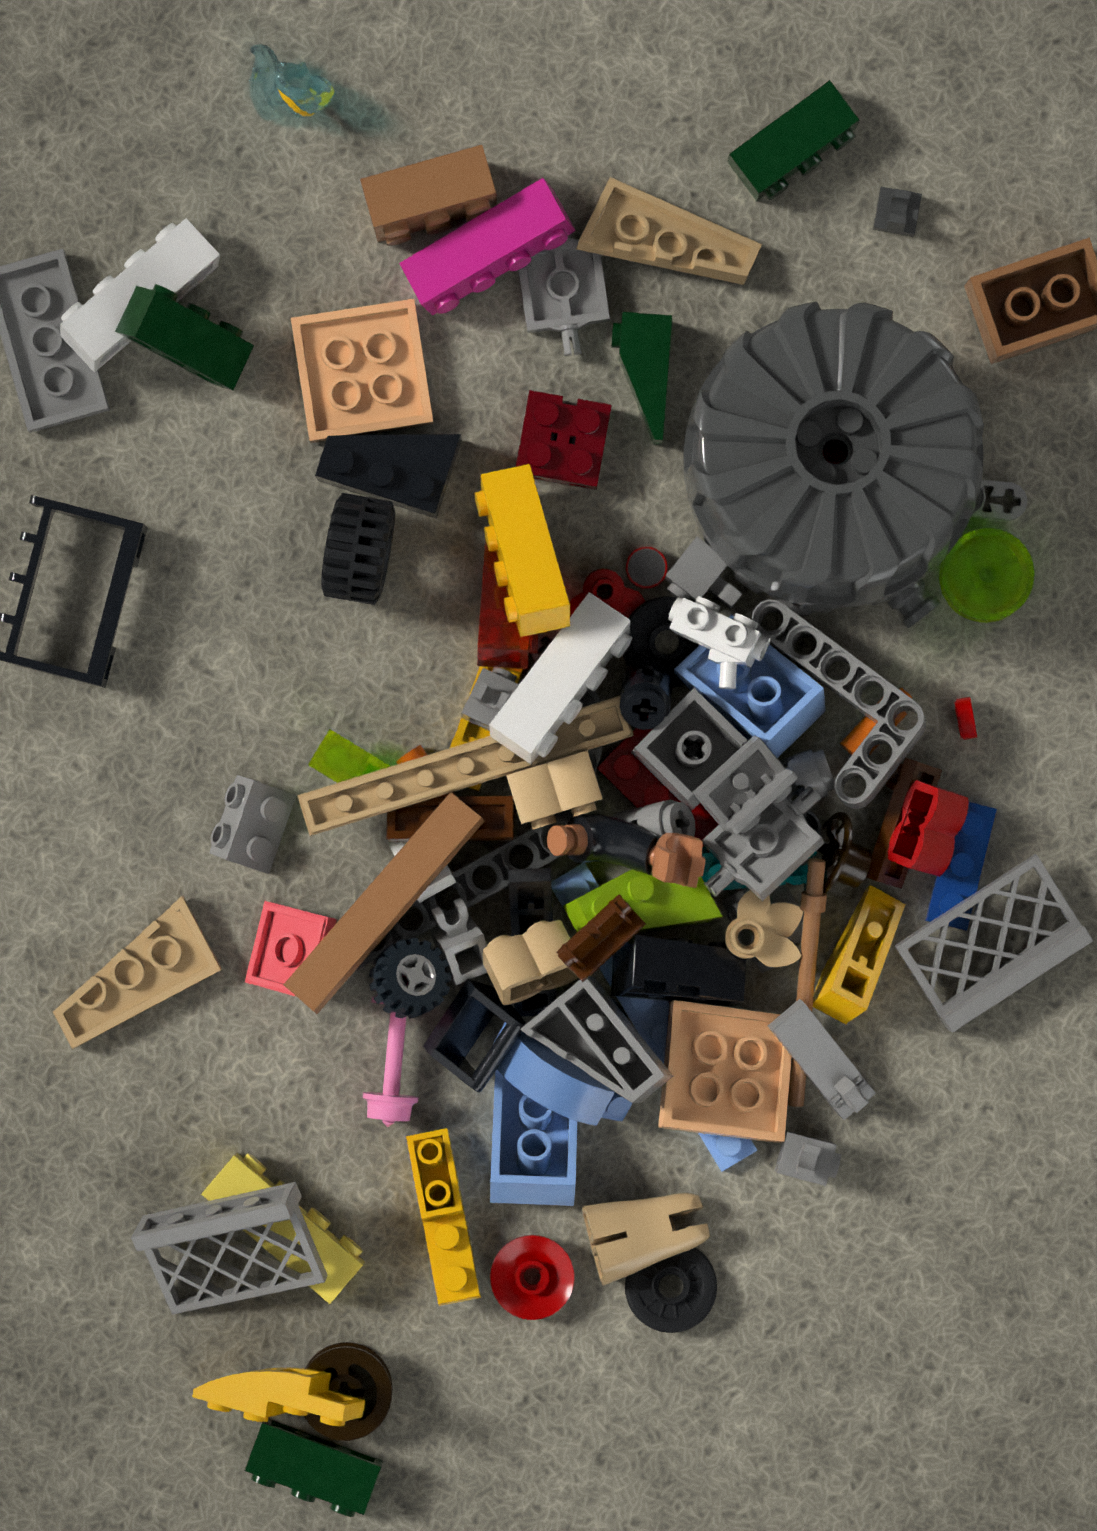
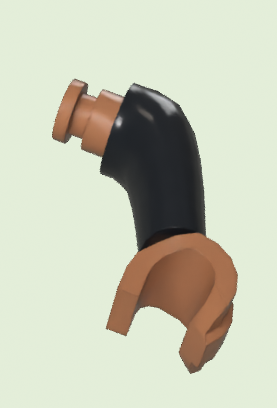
(611, 840)

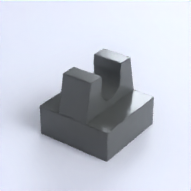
(897, 211)

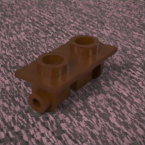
(600, 938)

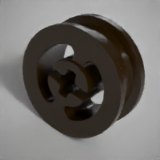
(340, 1357)

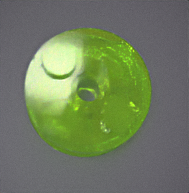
(1010, 568)

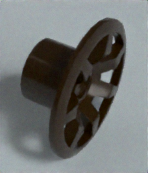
(844, 859)

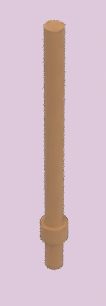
(813, 904)

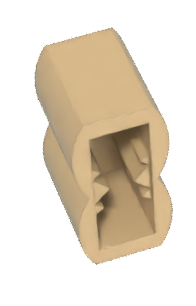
(554, 789)
(528, 962)

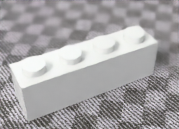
(176, 262)
(560, 679)

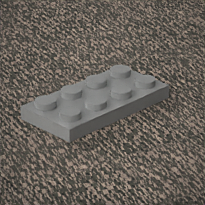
(46, 371)

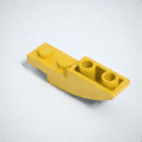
(443, 1217)
(278, 1392)

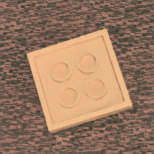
(362, 370)
(725, 1073)

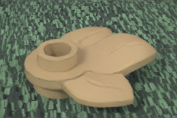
(770, 930)

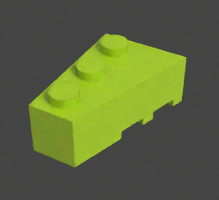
(656, 902)

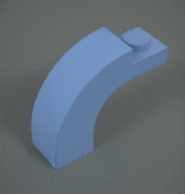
(559, 1083)

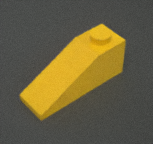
(858, 957)

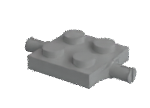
(564, 292)
(768, 850)

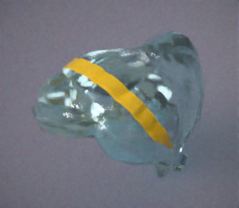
(286, 87)

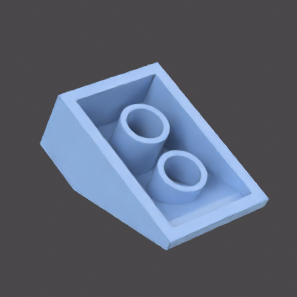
(769, 699)
(530, 1151)

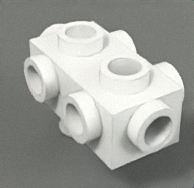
(729, 640)

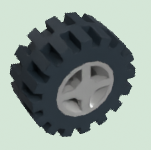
(423, 972)

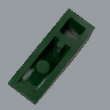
(645, 361)

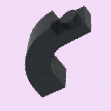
(529, 903)

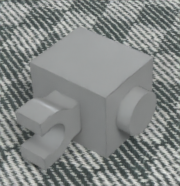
(699, 573)
(489, 696)
(460, 943)
(807, 1158)

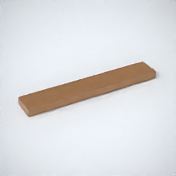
(384, 903)

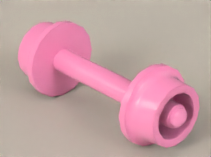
(391, 1105)

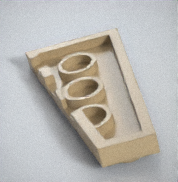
(659, 234)
(146, 972)

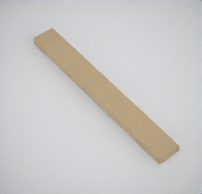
(452, 771)

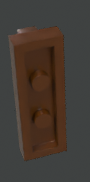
(904, 776)
(495, 810)

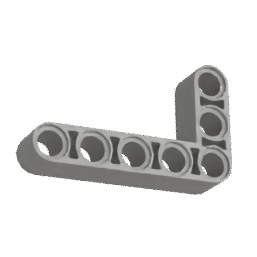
(850, 690)

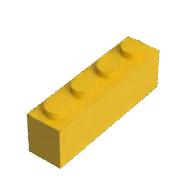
(524, 551)

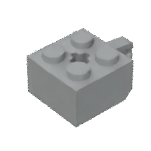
(664, 749)

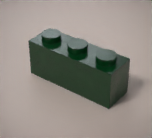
(794, 142)
(185, 336)
(313, 1468)

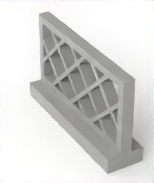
(1012, 974)
(212, 1221)

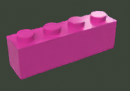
(487, 247)

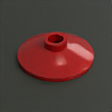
(527, 1299)

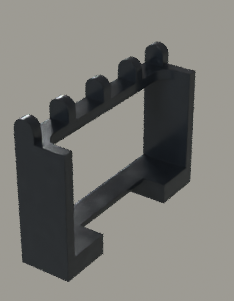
(127, 558)

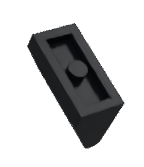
(463, 1026)

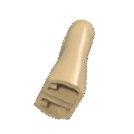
(640, 1233)

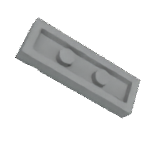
(822, 1059)

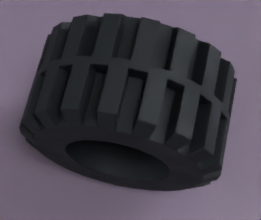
(358, 548)

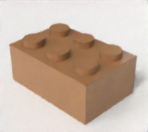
(429, 195)
(1036, 300)

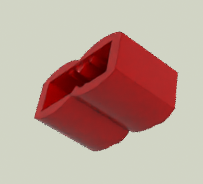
(928, 828)

